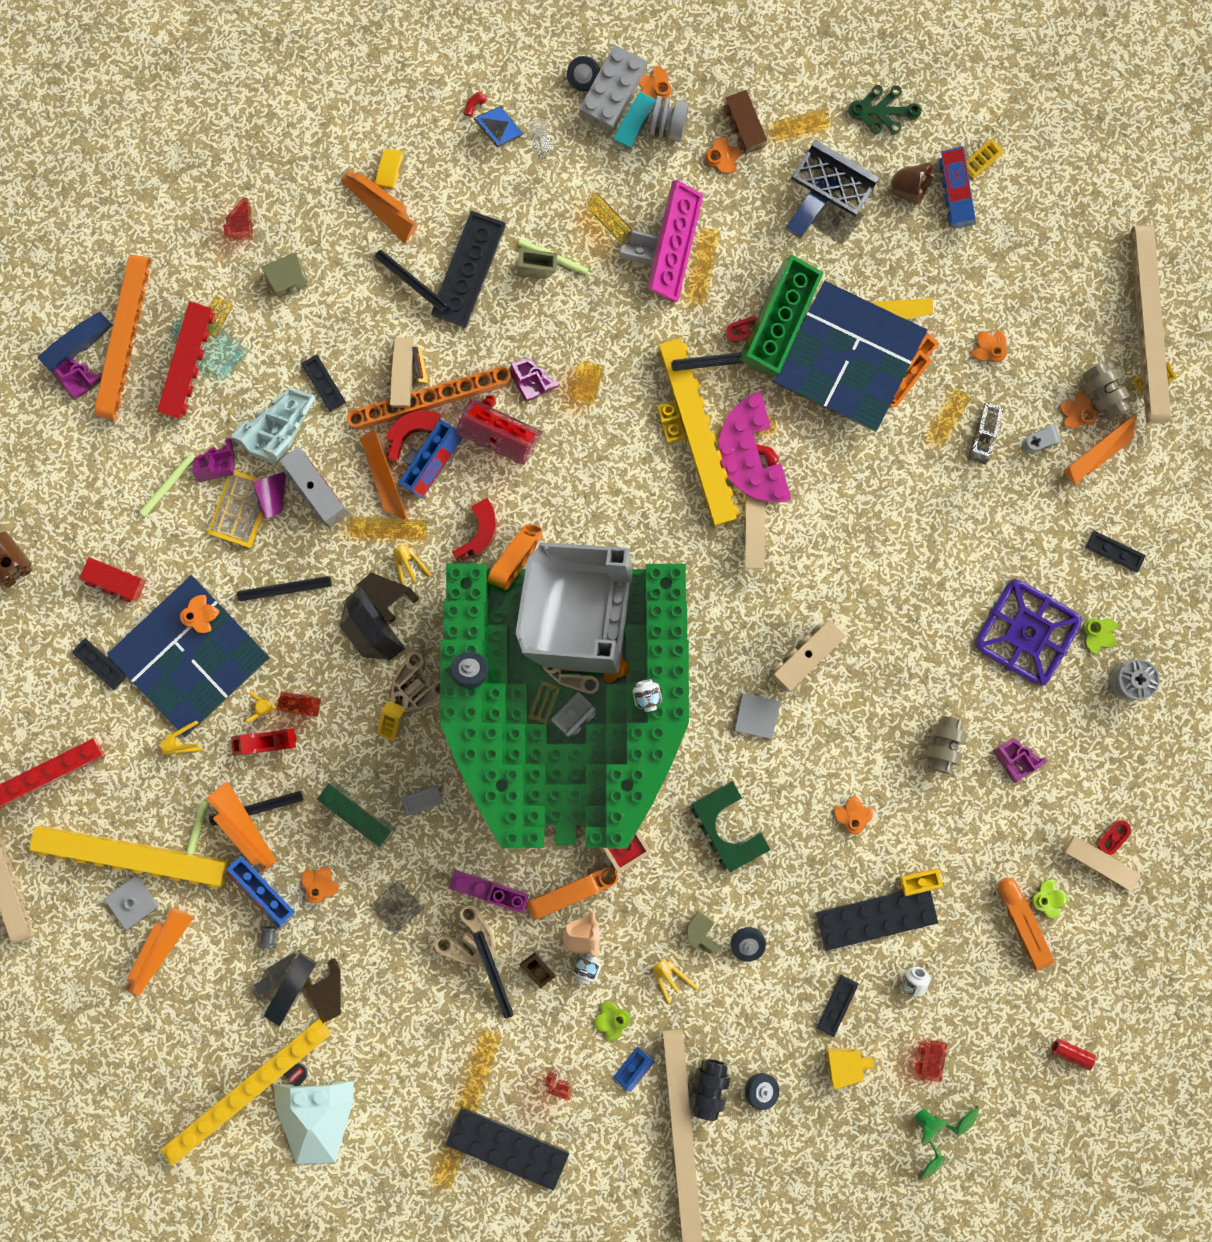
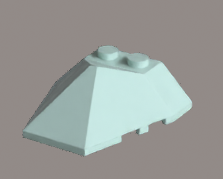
(275, 428)
(314, 1119)

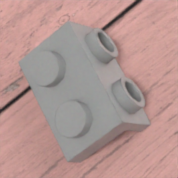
(640, 248)
(573, 715)

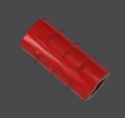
(1073, 1054)

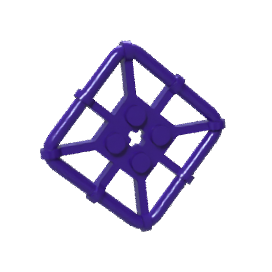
(1040, 628)

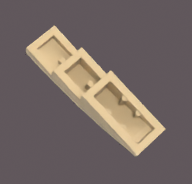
(402, 372)
(754, 533)
(1102, 863)

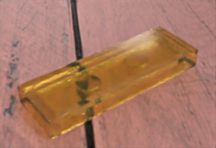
(801, 124)
(609, 218)
(949, 416)

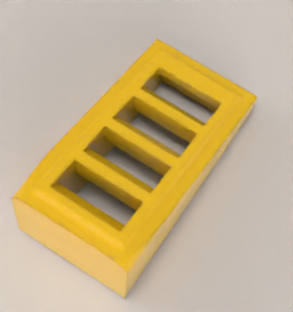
(994, 149)
(390, 719)

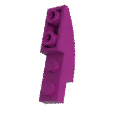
(488, 890)

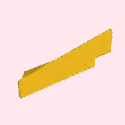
(908, 308)

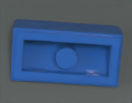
(633, 1069)

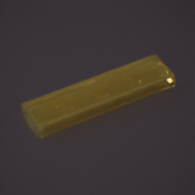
(703, 265)
(388, 528)

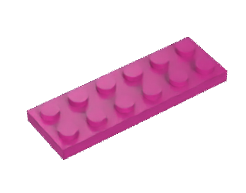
(675, 241)

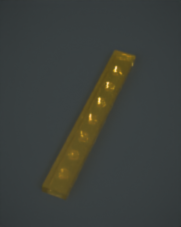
(470, 1099)

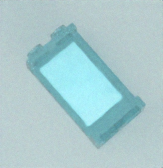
(221, 353)

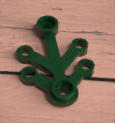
(882, 111)

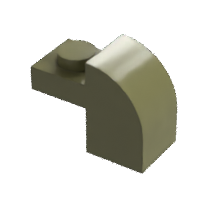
(697, 930)

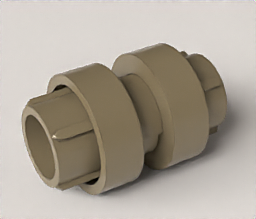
(1103, 377)
(948, 738)

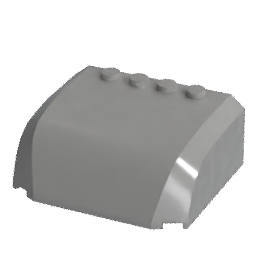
(575, 606)

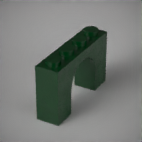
(339, 802)
(732, 854)

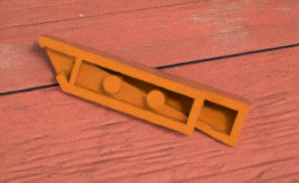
(382, 204)
(916, 368)
(1101, 451)
(382, 474)
(239, 827)
(156, 948)

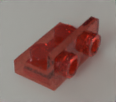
(931, 1060)
(560, 1088)

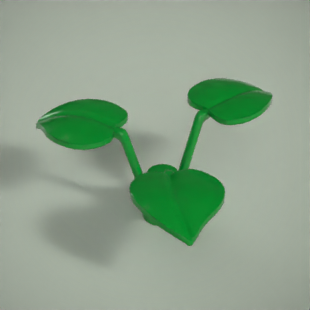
(932, 1126)

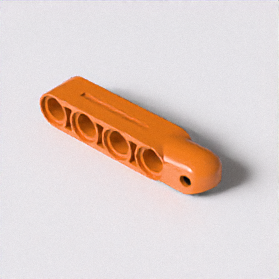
(515, 557)
(570, 893)
(1026, 925)

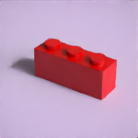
(112, 580)

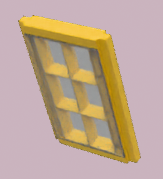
(237, 511)

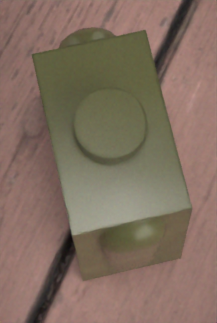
(536, 263)
(285, 275)

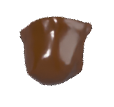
(908, 182)

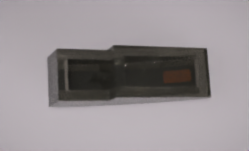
(985, 433)
(274, 976)

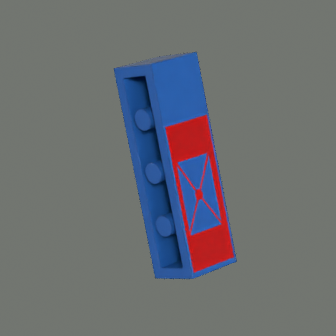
(958, 188)
(431, 459)
(260, 892)

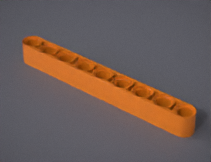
(122, 335)
(439, 400)

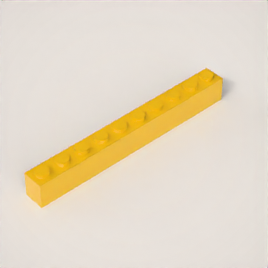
(698, 435)
(129, 855)
(245, 1092)

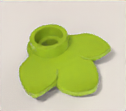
(1101, 636)
(1052, 899)
(608, 1021)

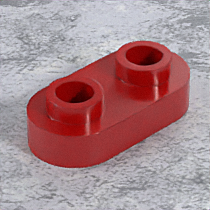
(742, 328)
(1114, 838)

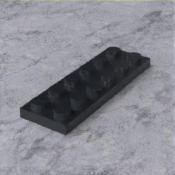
(469, 268)
(875, 918)
(507, 1148)

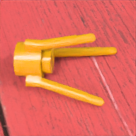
(403, 555)
(262, 707)
(172, 745)
(663, 970)

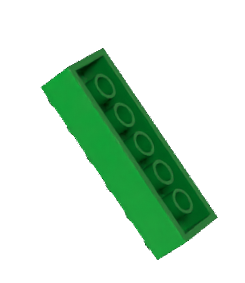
(781, 316)

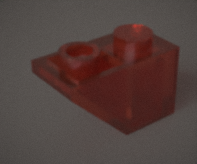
(299, 704)

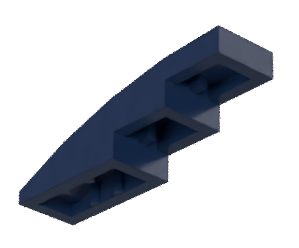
(808, 210)
(75, 340)

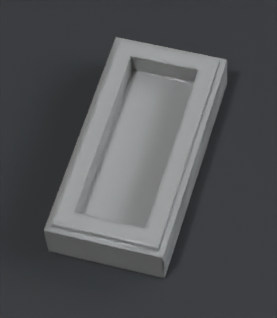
(422, 800)

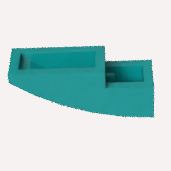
(634, 121)

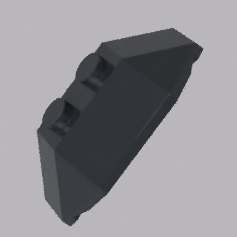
(368, 628)

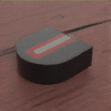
(297, 1074)

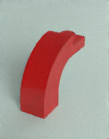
(405, 426)
(486, 531)
(263, 742)

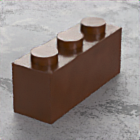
(744, 122)

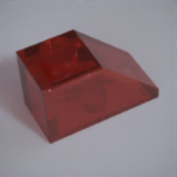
(239, 222)

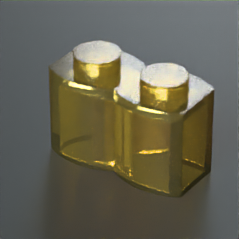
(587, 382)

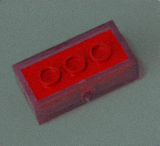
(498, 432)

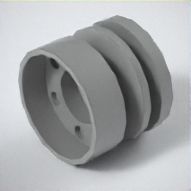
(668, 118)
(1123, 680)

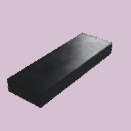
(323, 383)
(1115, 551)
(99, 663)
(837, 1005)

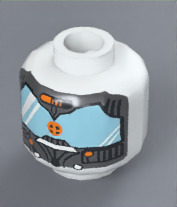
(647, 695)
(586, 969)
(916, 981)

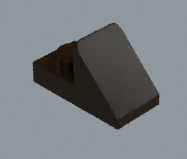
(537, 969)

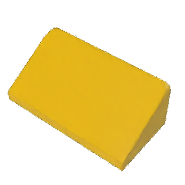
(921, 881)

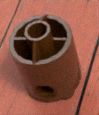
(12, 561)

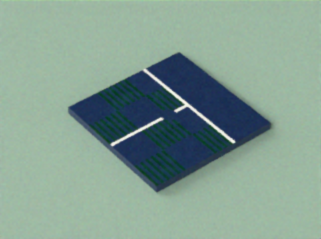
(850, 356)
(184, 669)

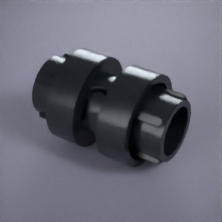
(707, 1099)

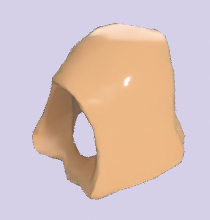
(582, 936)

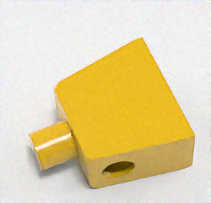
(846, 1066)

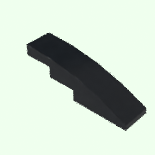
(290, 989)

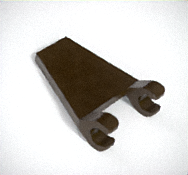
(384, 593)
(327, 993)

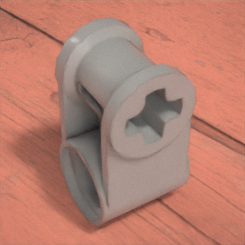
(1043, 439)

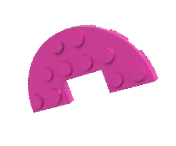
(741, 454)

